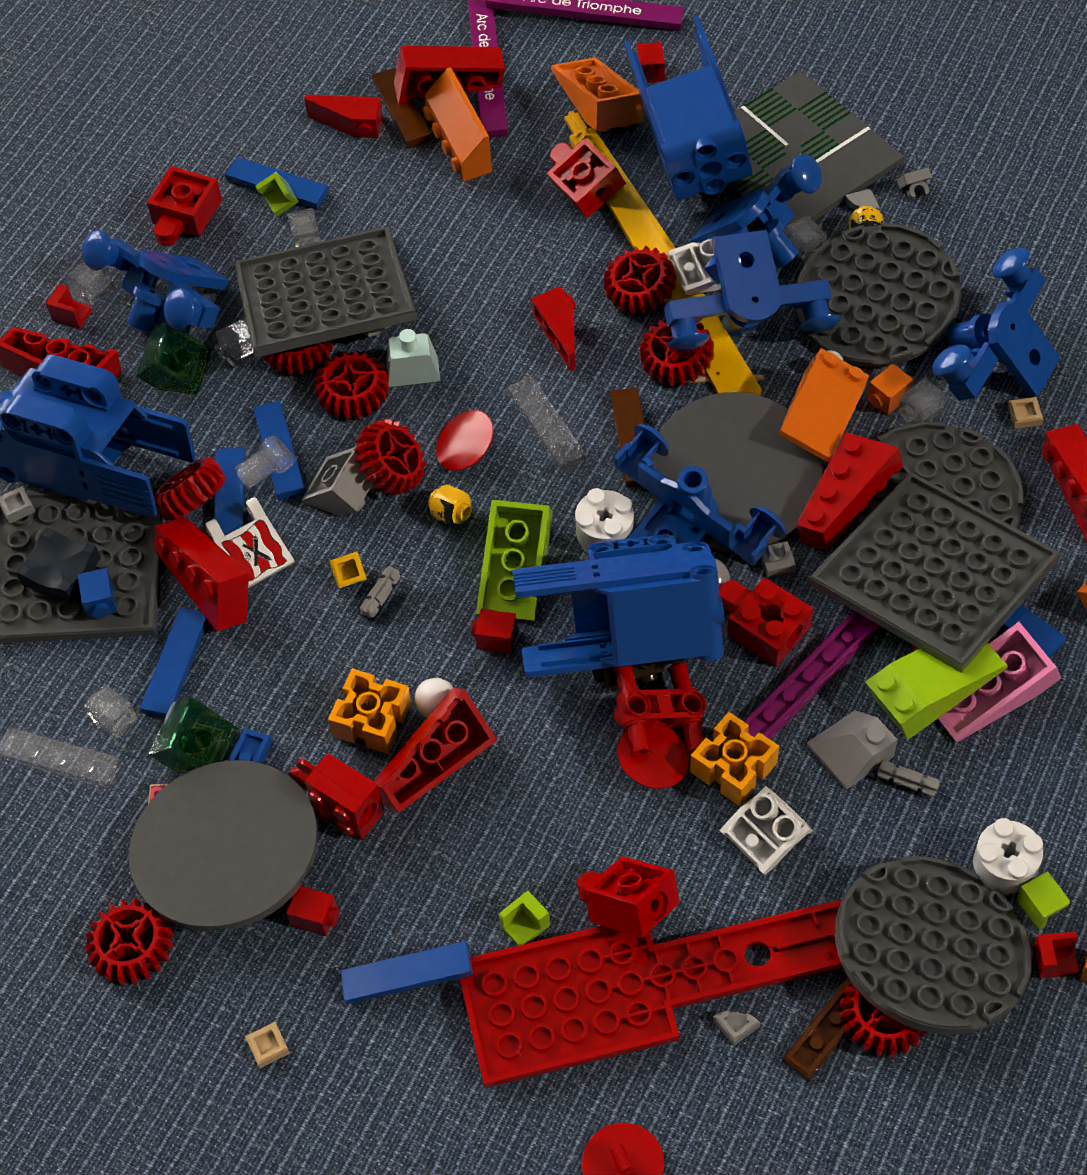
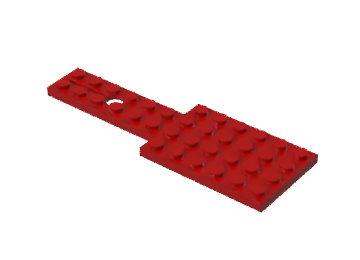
(616, 992)

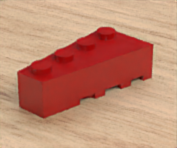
(422, 65)
(27, 349)
(1067, 458)
(848, 484)
(205, 572)
(435, 751)

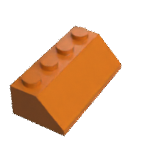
(458, 127)

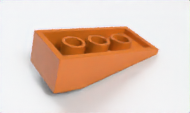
(599, 94)
(823, 404)

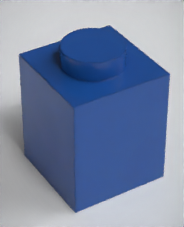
(97, 593)

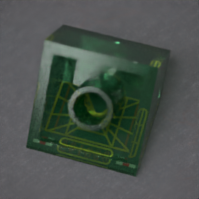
(173, 361)
(192, 737)

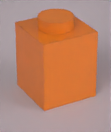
(888, 387)

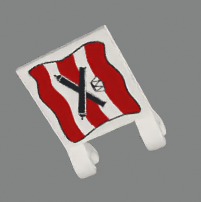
(253, 545)

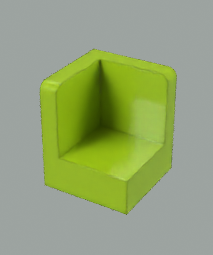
(277, 193)
(1042, 899)
(524, 919)

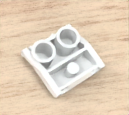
(690, 264)
(765, 829)

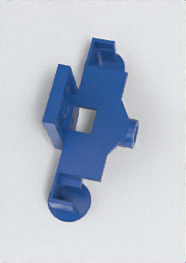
(767, 208)
(748, 294)
(181, 305)
(1004, 335)
(687, 505)

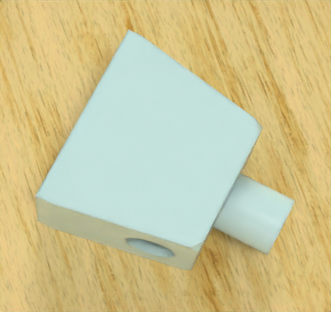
(411, 359)

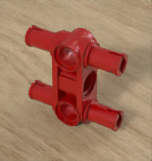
(659, 708)

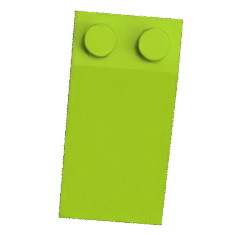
(514, 540)
(923, 688)

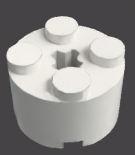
(603, 517)
(1007, 856)

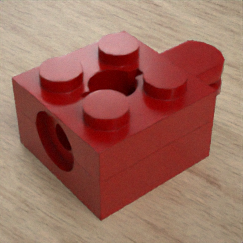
(582, 172)
(182, 204)
(754, 623)
(340, 794)
(629, 895)

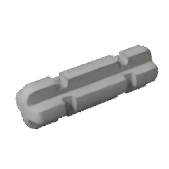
(380, 592)
(908, 778)

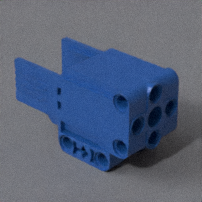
(694, 125)
(69, 428)
(630, 605)

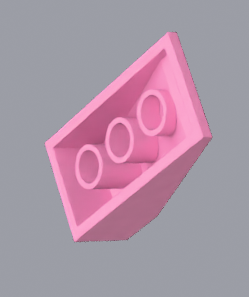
(1025, 678)

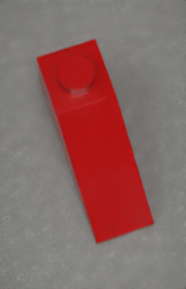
(347, 113)
(556, 317)

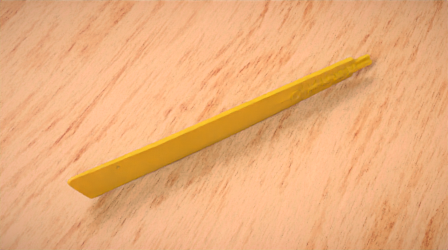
(728, 368)

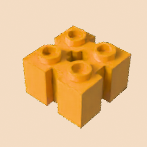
(370, 711)
(734, 759)

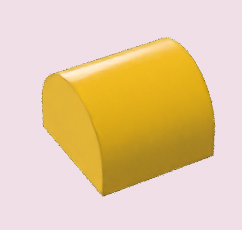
(347, 570)

